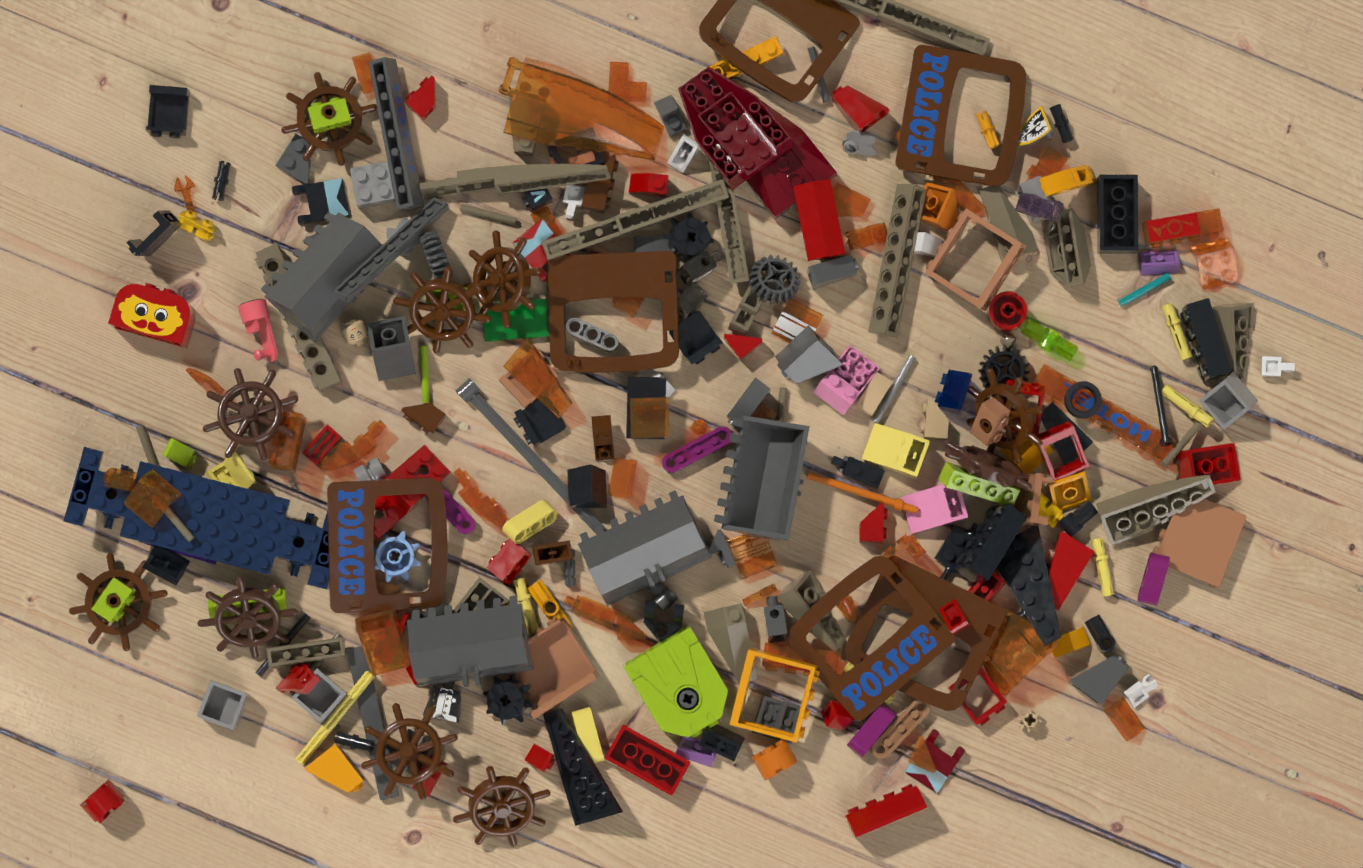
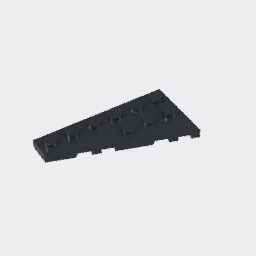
(1028, 579)
(583, 783)

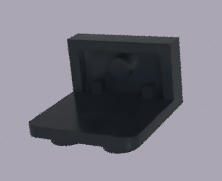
(696, 338)
(538, 423)

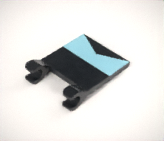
(322, 199)

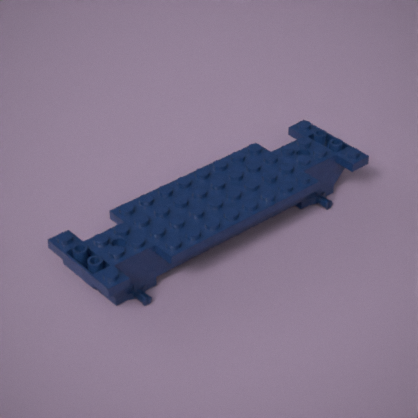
(225, 519)

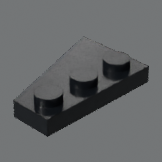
(1054, 416)

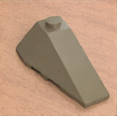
(1004, 217)
(1234, 326)
(800, 597)
(731, 637)

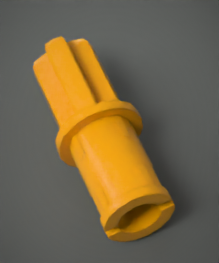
(987, 130)

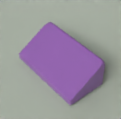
(1159, 262)
(691, 750)

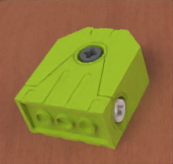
(670, 671)

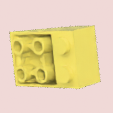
(896, 450)

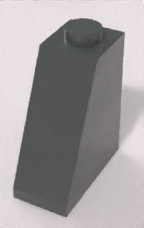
(832, 271)
(749, 401)
(1100, 679)

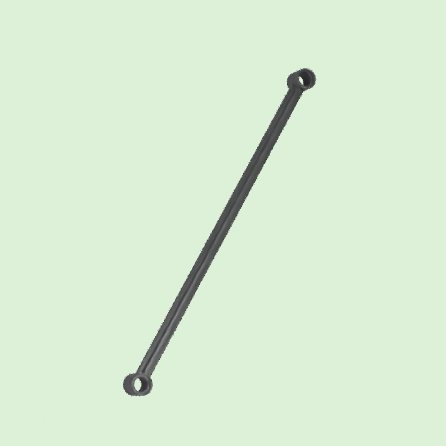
(469, 392)

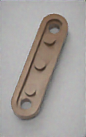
(900, 729)

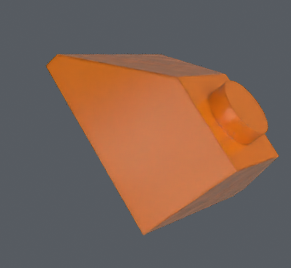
(939, 207)

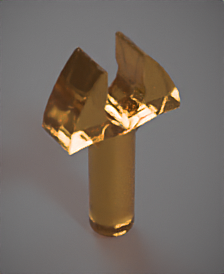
(186, 192)
(760, 594)

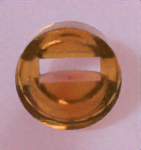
(699, 427)

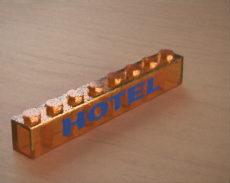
(1109, 416)

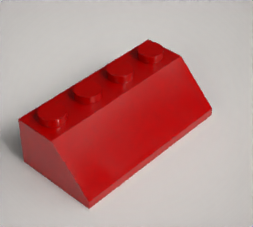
(885, 811)

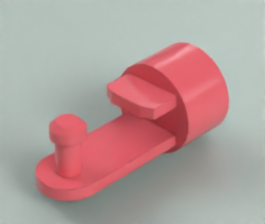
(256, 318)

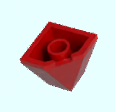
(858, 108)

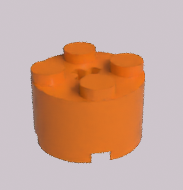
(774, 759)

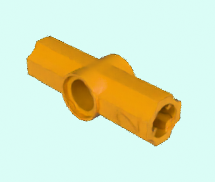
(542, 597)

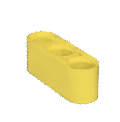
(530, 521)
(588, 733)

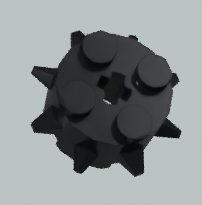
(679, 233)
(516, 693)

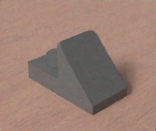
(670, 115)
(720, 544)

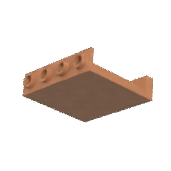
(1201, 540)
(559, 667)

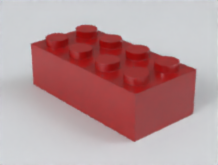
(647, 760)

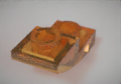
(866, 236)

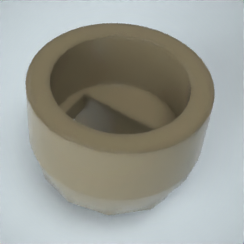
(1008, 341)

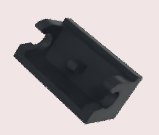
(166, 564)
(722, 741)

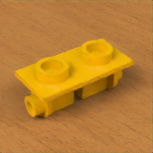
(204, 227)
(1052, 512)

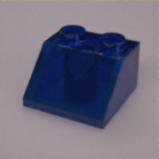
(953, 391)

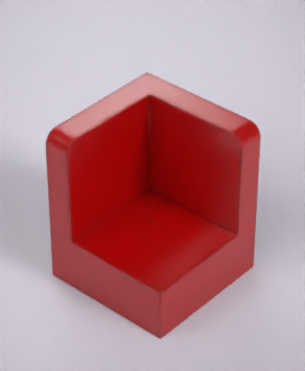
(836, 716)

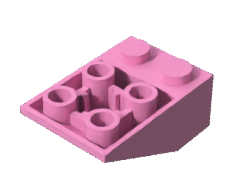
(845, 383)
(936, 508)

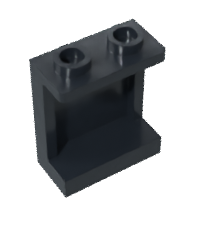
(168, 111)
(168, 225)

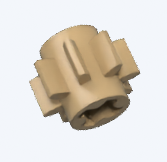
(1033, 716)

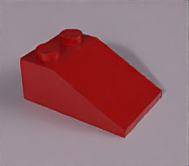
(1216, 461)

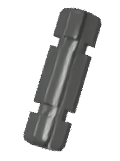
(570, 571)

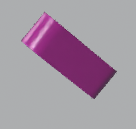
(1153, 579)
(871, 730)

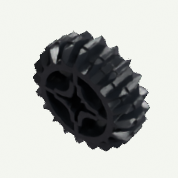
(996, 365)

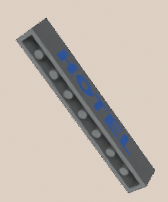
(396, 134)

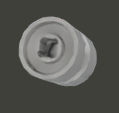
(372, 471)

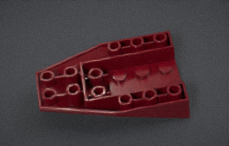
(732, 126)
(795, 167)

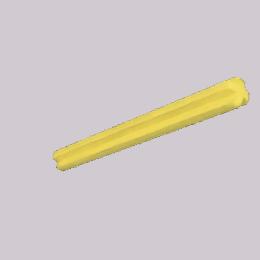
(335, 717)

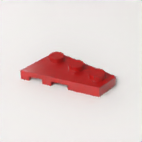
(299, 679)

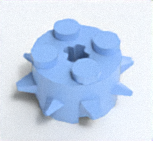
(406, 558)

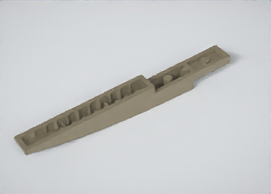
(920, 23)
(514, 179)
(635, 220)
(731, 233)

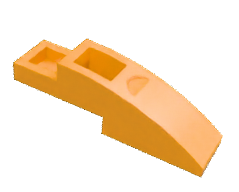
(759, 53)
(1067, 180)

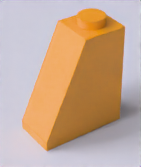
(337, 770)

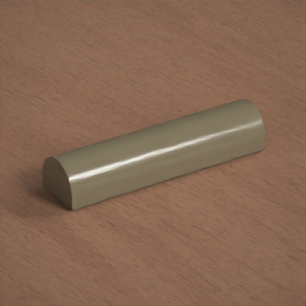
(306, 652)

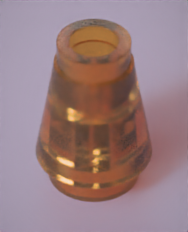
(848, 609)

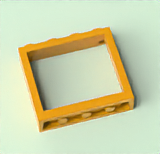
(743, 689)

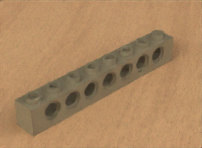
(897, 260)
(331, 377)

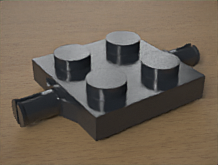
(952, 548)

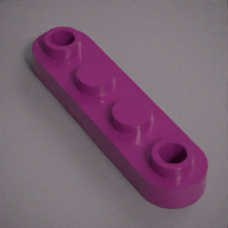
(696, 449)
(457, 514)

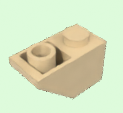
(935, 422)

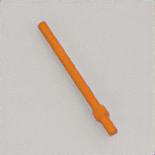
(898, 504)

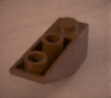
(596, 192)

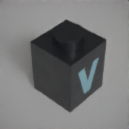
(537, 198)

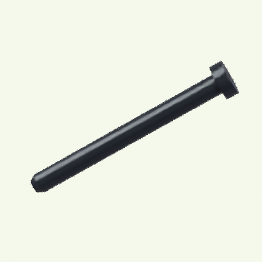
(1165, 440)

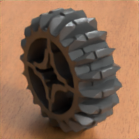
(434, 253)
(773, 286)

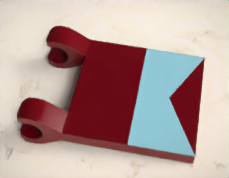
(942, 761)

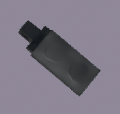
(859, 470)

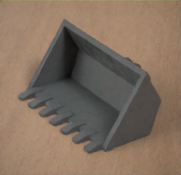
(307, 285)
(763, 477)
(643, 549)
(468, 643)

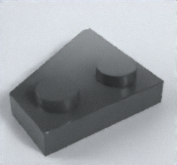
(292, 159)

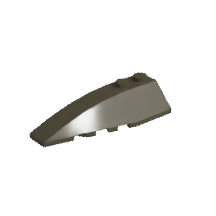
(1144, 508)

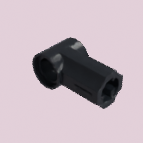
(1074, 521)
(1099, 631)

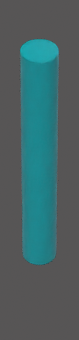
(1145, 289)

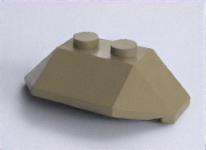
(1067, 249)

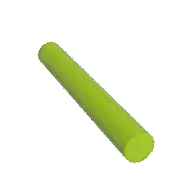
(424, 374)

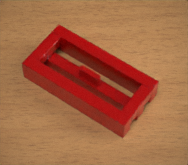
(316, 439)

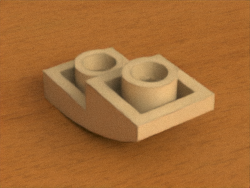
(874, 394)

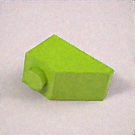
(180, 453)

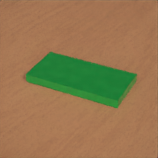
(524, 323)

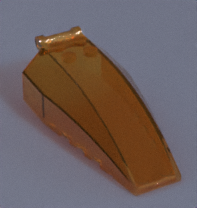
(566, 109)

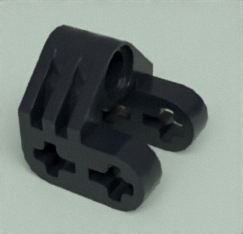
(671, 629)

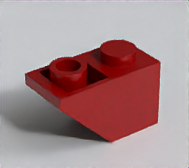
(424, 99)
(872, 526)
(540, 758)

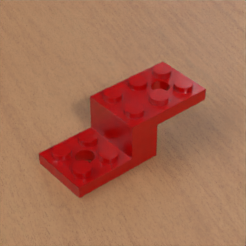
(398, 506)

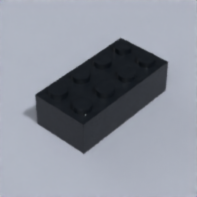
(1117, 214)
(1205, 339)
(990, 542)

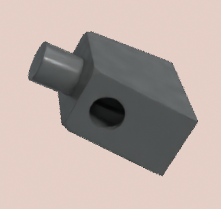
(775, 627)

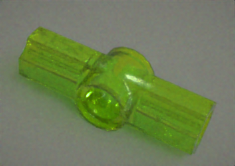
(1049, 339)

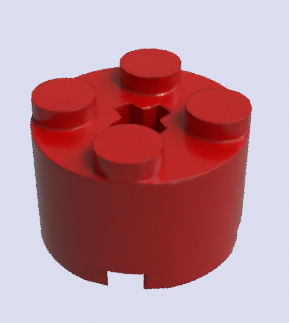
(1013, 303)
(102, 800)

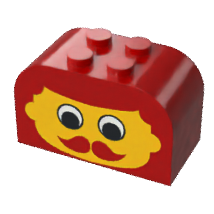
(153, 314)

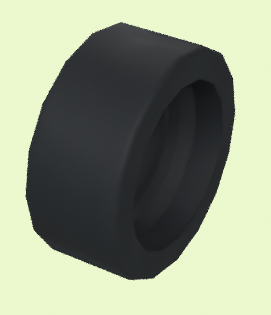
(1068, 399)

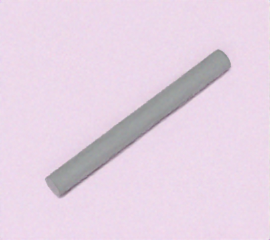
(894, 388)

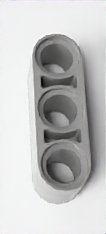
(587, 327)

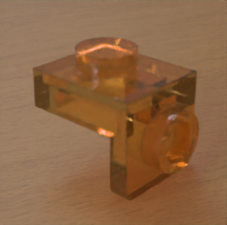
(119, 479)

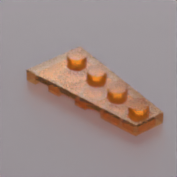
(537, 377)

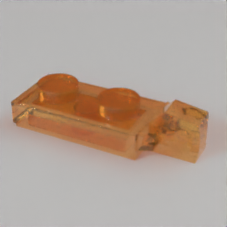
(592, 610)

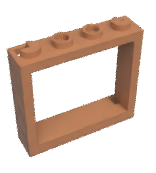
(1000, 274)

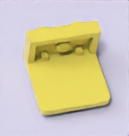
(232, 472)

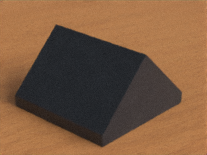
(587, 487)

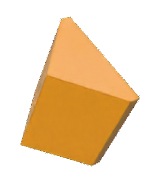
(1030, 456)
(1069, 491)

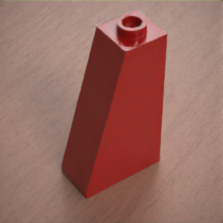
(1066, 566)

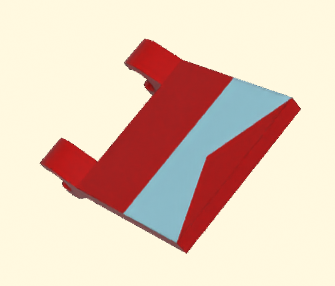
(533, 249)

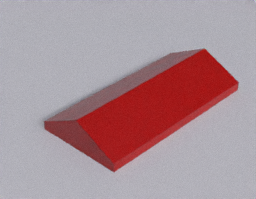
(819, 220)

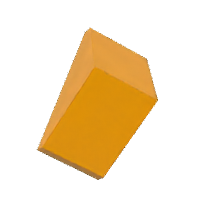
(1071, 641)

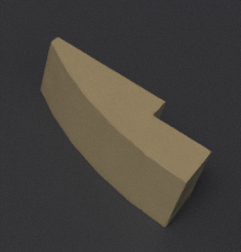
(746, 312)

